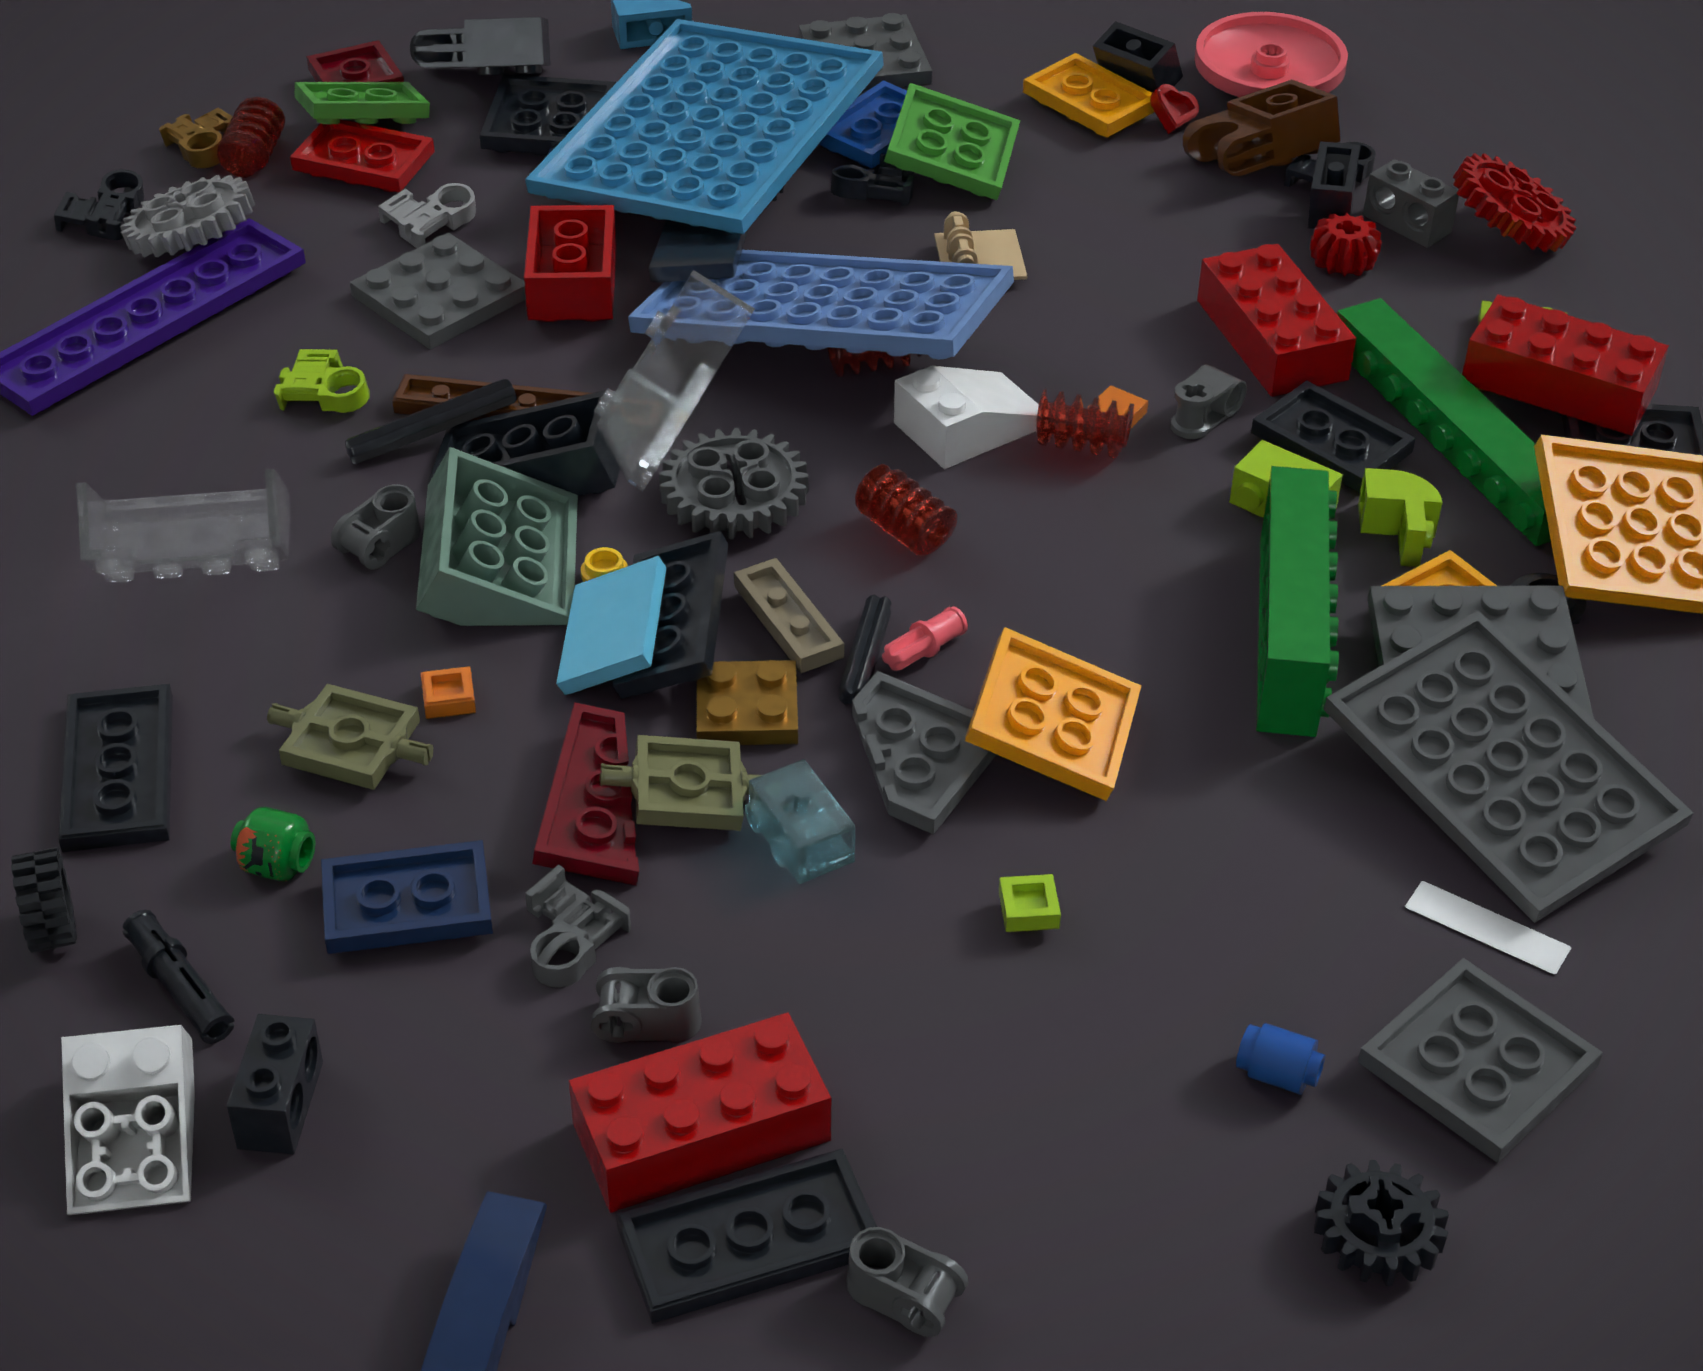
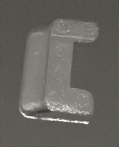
(185, 531)

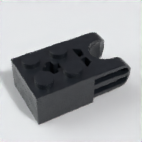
(486, 46)

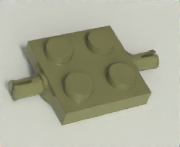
(349, 736)
(684, 782)

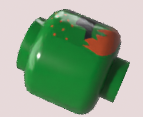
(273, 844)

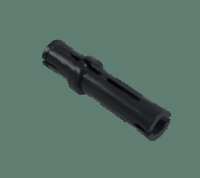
(166, 960)

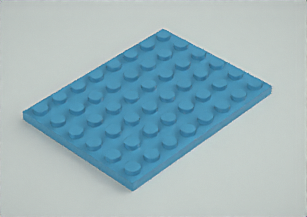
(706, 125)

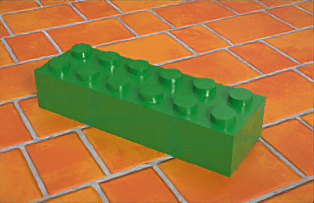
(1296, 602)

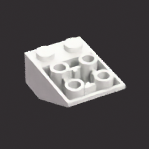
(128, 1119)

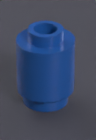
(1280, 1057)

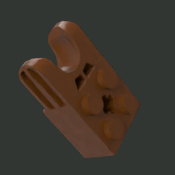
(1265, 128)

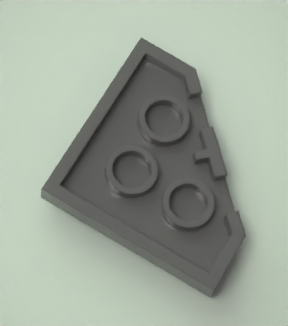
(917, 750)

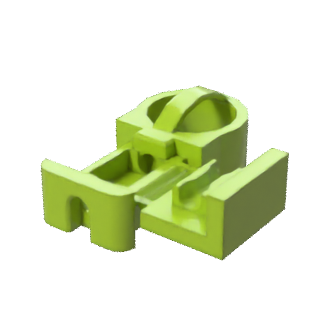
(317, 377)

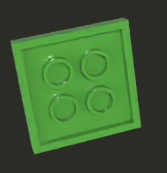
(952, 141)

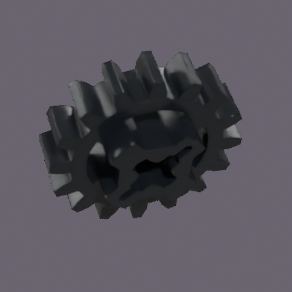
(1376, 1219)

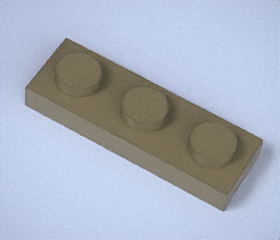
(789, 615)

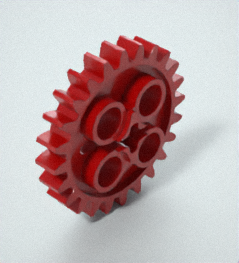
(1514, 202)

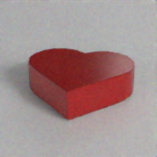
(1173, 107)

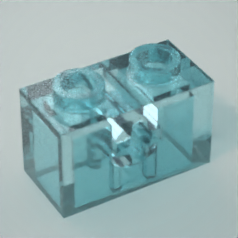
(800, 821)

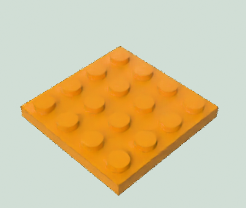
(1624, 522)

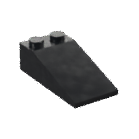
(546, 442)

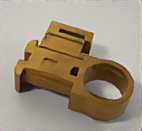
(199, 140)

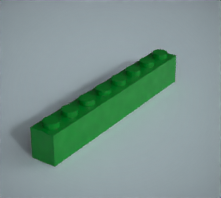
(1449, 414)

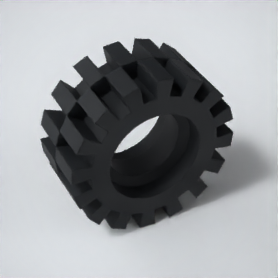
(44, 900)

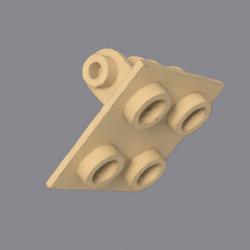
(979, 247)

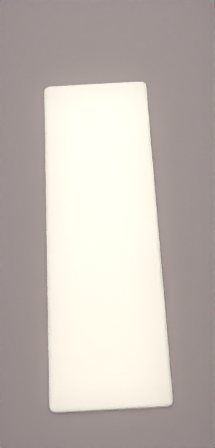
(1488, 927)

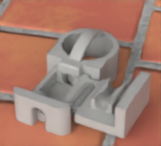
(422, 219)

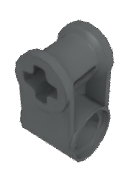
(1206, 401)
(382, 526)
(650, 1005)
(906, 1282)

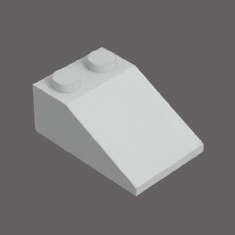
(961, 412)

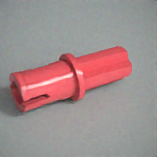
(925, 638)

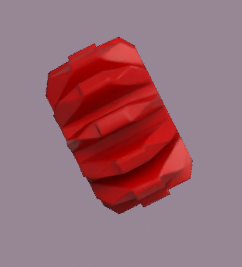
(1345, 244)

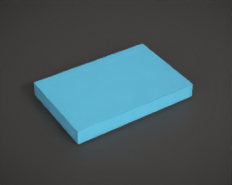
(612, 626)

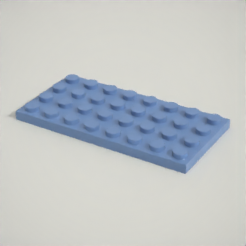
(853, 302)

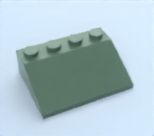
(496, 546)

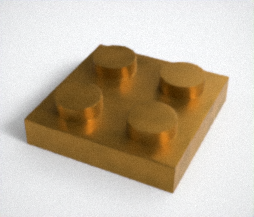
(749, 703)

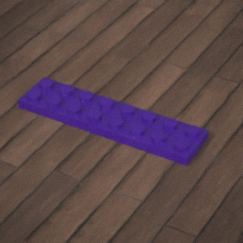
(143, 315)

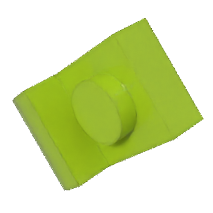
(1401, 506)

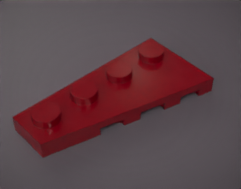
(584, 823)

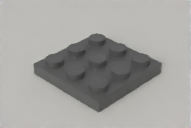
(891, 34)
(439, 290)
(1480, 1059)

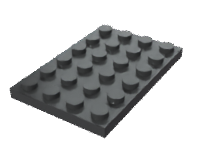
(1507, 764)

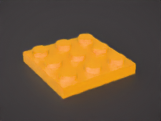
(1054, 714)

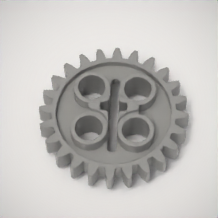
(187, 215)

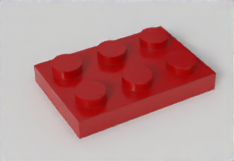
(363, 155)

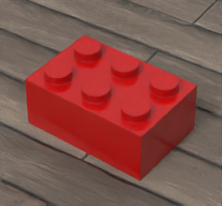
(570, 263)

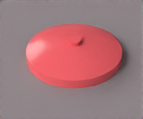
(1266, 49)

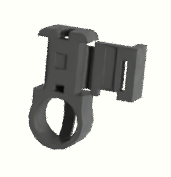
(575, 927)

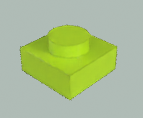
(1029, 903)

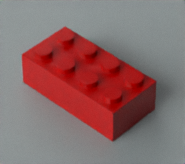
(1275, 319)
(1564, 363)
(700, 1111)

